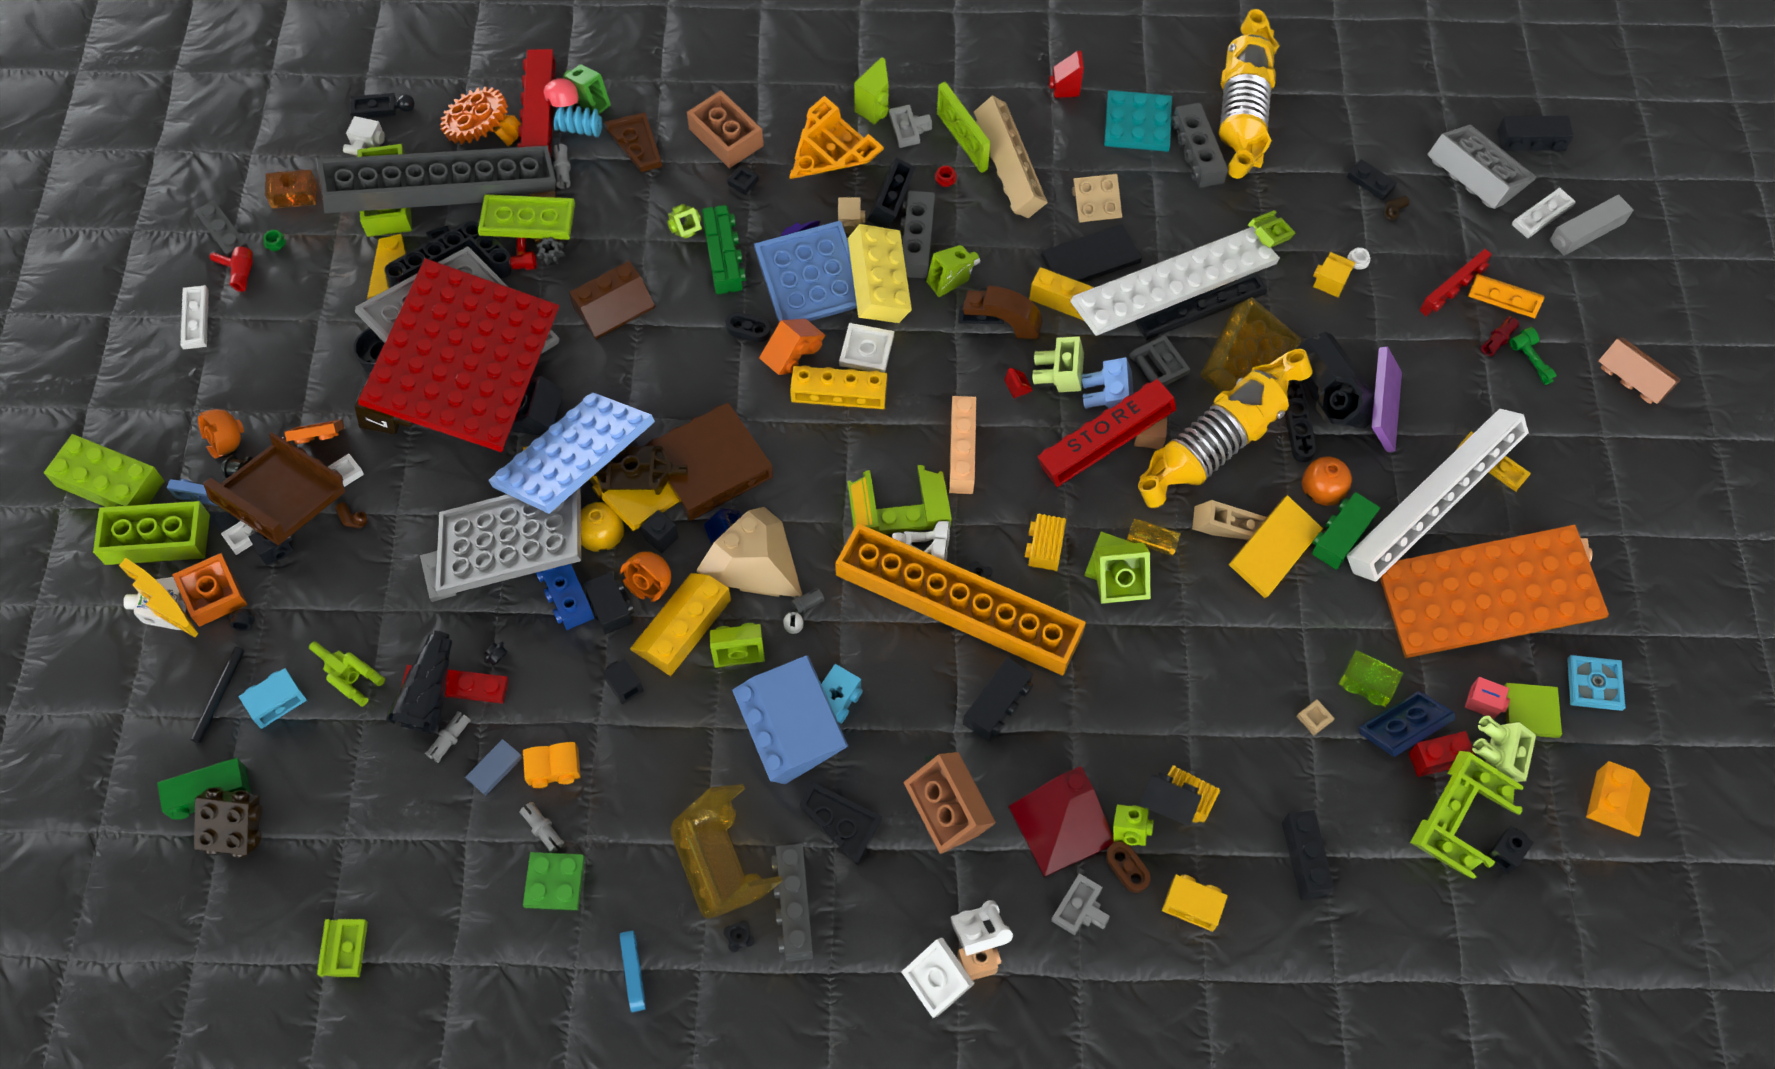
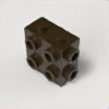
(227, 822)

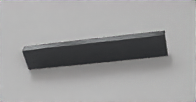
(1201, 306)

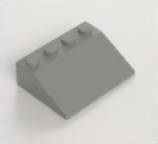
(1480, 165)

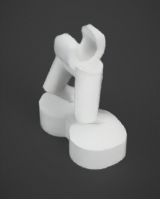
(940, 538)

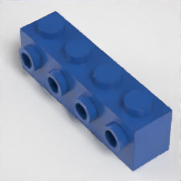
(567, 595)

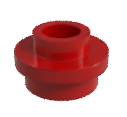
(945, 171)

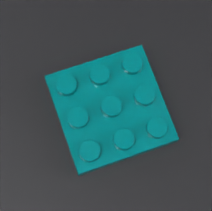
(1138, 120)

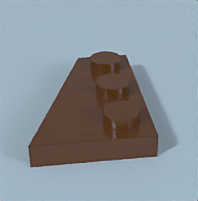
(636, 140)

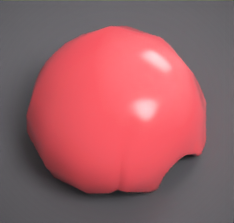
(561, 92)

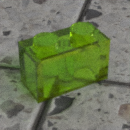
(1370, 678)

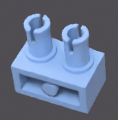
(1117, 380)

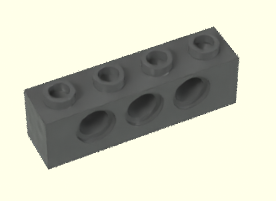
(1199, 145)
(917, 232)

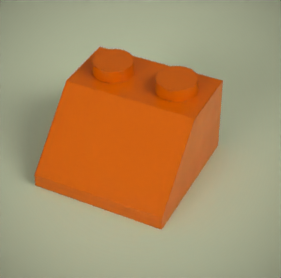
(209, 590)

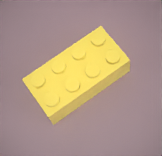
(879, 273)

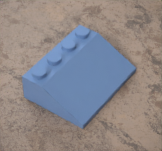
(790, 719)

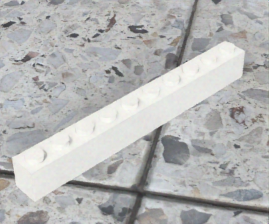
(1437, 494)

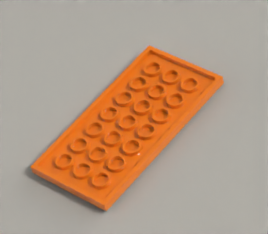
(1492, 591)

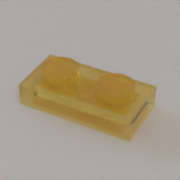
(1153, 537)

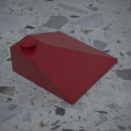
(1062, 822)

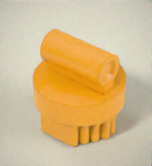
(508, 129)

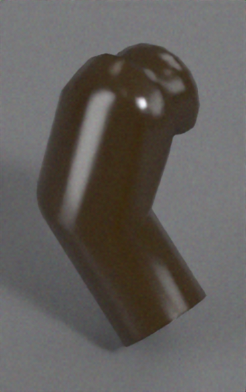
(1393, 206)

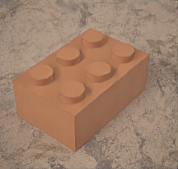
(725, 129)

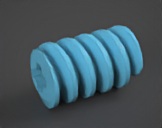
(578, 121)

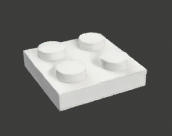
(866, 348)
(937, 977)

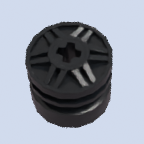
(367, 349)

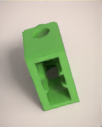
(589, 88)

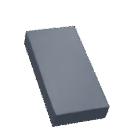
(494, 767)

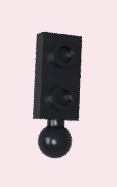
(379, 105)

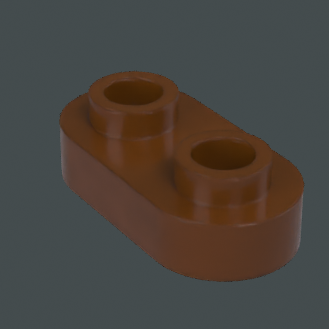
(1128, 867)

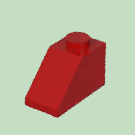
(1067, 76)

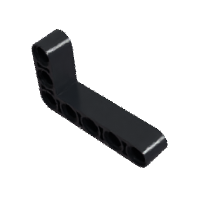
(463, 236)

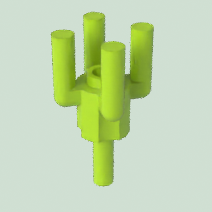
(345, 670)

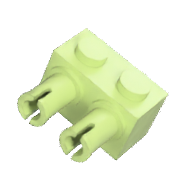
(1067, 362)
(1509, 747)

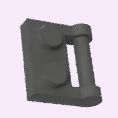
(1164, 357)

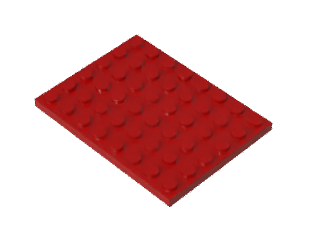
(460, 355)

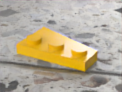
(387, 250)

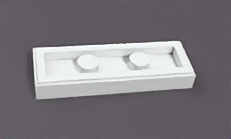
(1543, 213)
(194, 317)

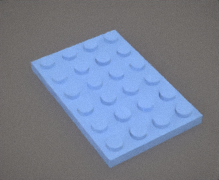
(571, 452)

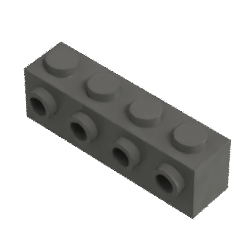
(794, 908)

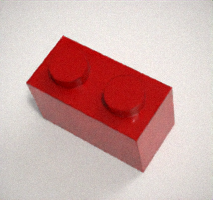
(1438, 753)

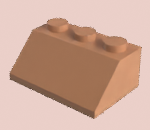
(1638, 371)
(949, 801)

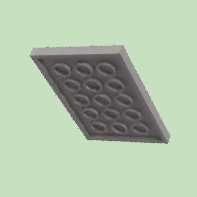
(504, 541)

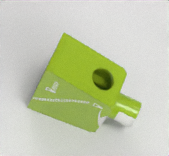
(950, 269)

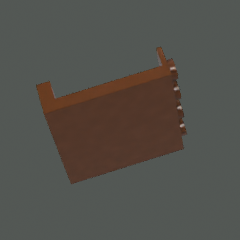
(719, 458)
(277, 490)

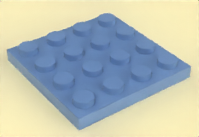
(808, 273)

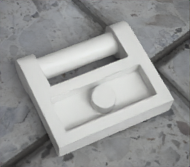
(973, 933)

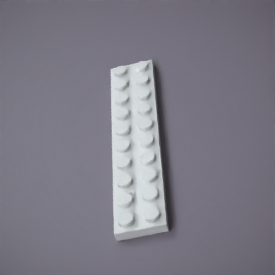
(1173, 281)

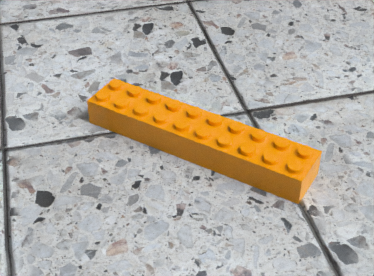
(960, 599)

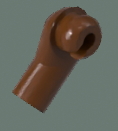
(349, 519)

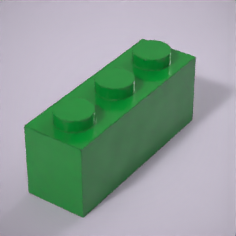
(1344, 530)
(179, 792)

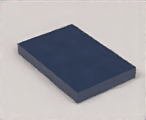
(1406, 723)

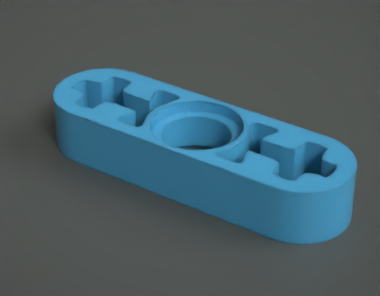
(632, 971)

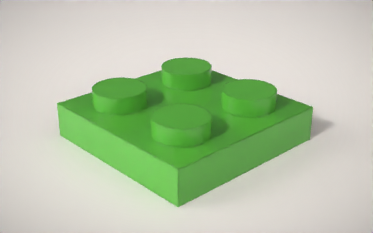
(554, 881)

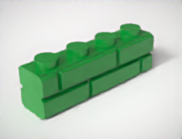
(722, 249)

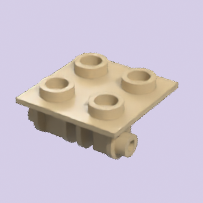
(1097, 198)

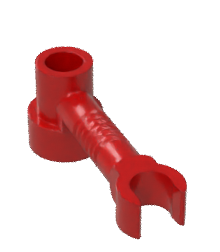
(523, 259)

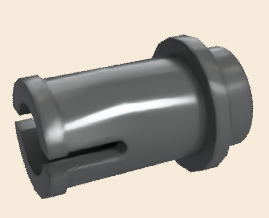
(806, 601)

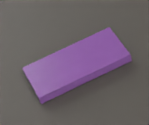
(1386, 399)

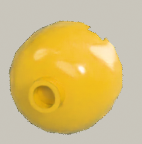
(600, 527)

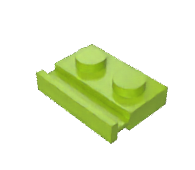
(1271, 229)
(342, 948)

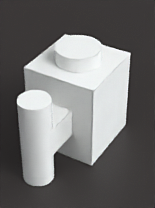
(363, 134)

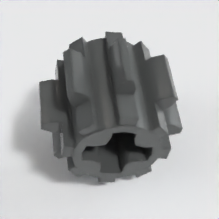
(552, 256)

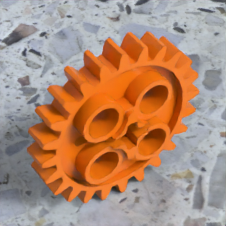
(474, 115)

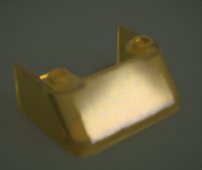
(710, 857)

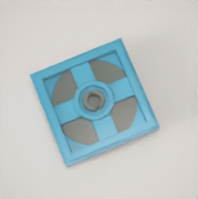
(1596, 682)

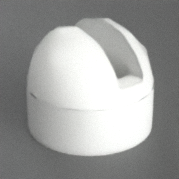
(798, 623)

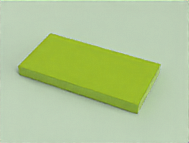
(963, 127)
(526, 217)

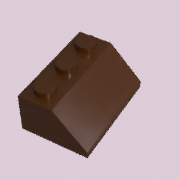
(611, 299)

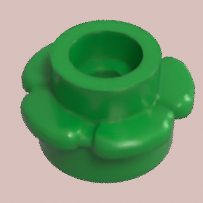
(274, 240)

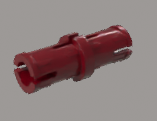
(1500, 336)

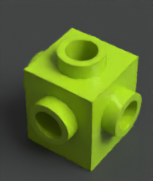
(691, 223)
(1132, 825)

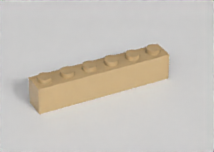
(1010, 157)

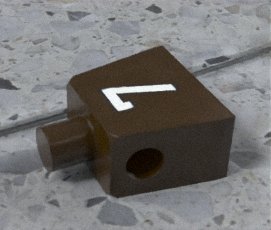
(377, 420)

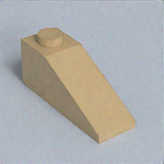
(1225, 520)

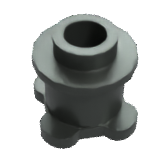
(233, 464)

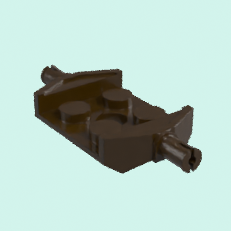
(650, 474)

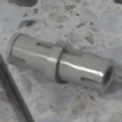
(561, 166)
(447, 737)
(541, 827)

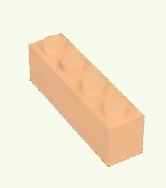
(962, 445)

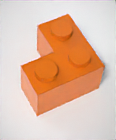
(789, 343)

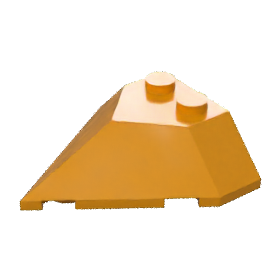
(830, 143)

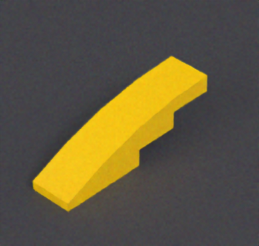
(160, 601)

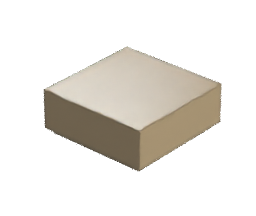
(1315, 717)

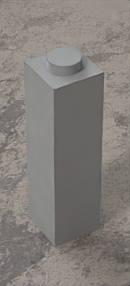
(1591, 225)

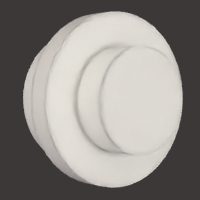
(1361, 257)

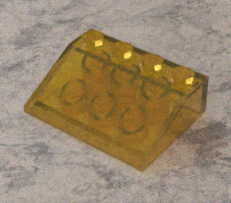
(1247, 341)

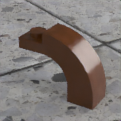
(1006, 305)

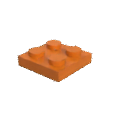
(306, 433)

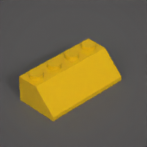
(682, 622)

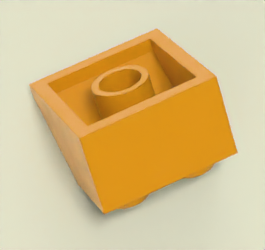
(1619, 798)

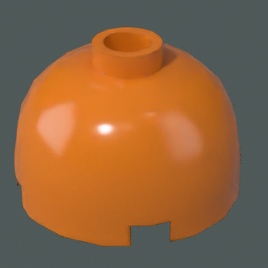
(220, 431)
(1327, 480)
(646, 575)

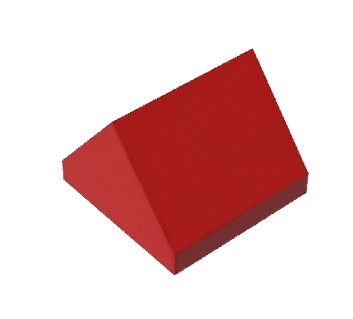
(1017, 383)

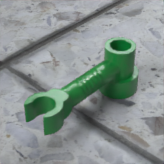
(1525, 341)

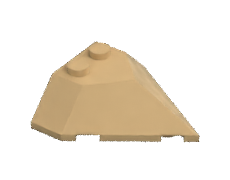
(753, 556)

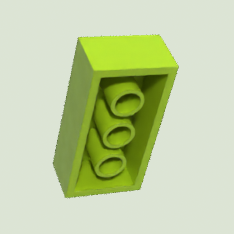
(385, 220)
(103, 474)
(151, 532)

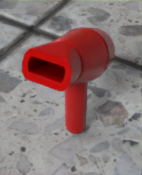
(240, 265)

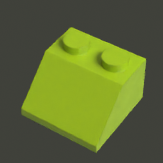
(872, 93)
(1122, 572)
(737, 645)

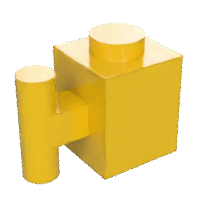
(1333, 274)

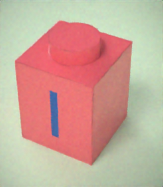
(1487, 698)

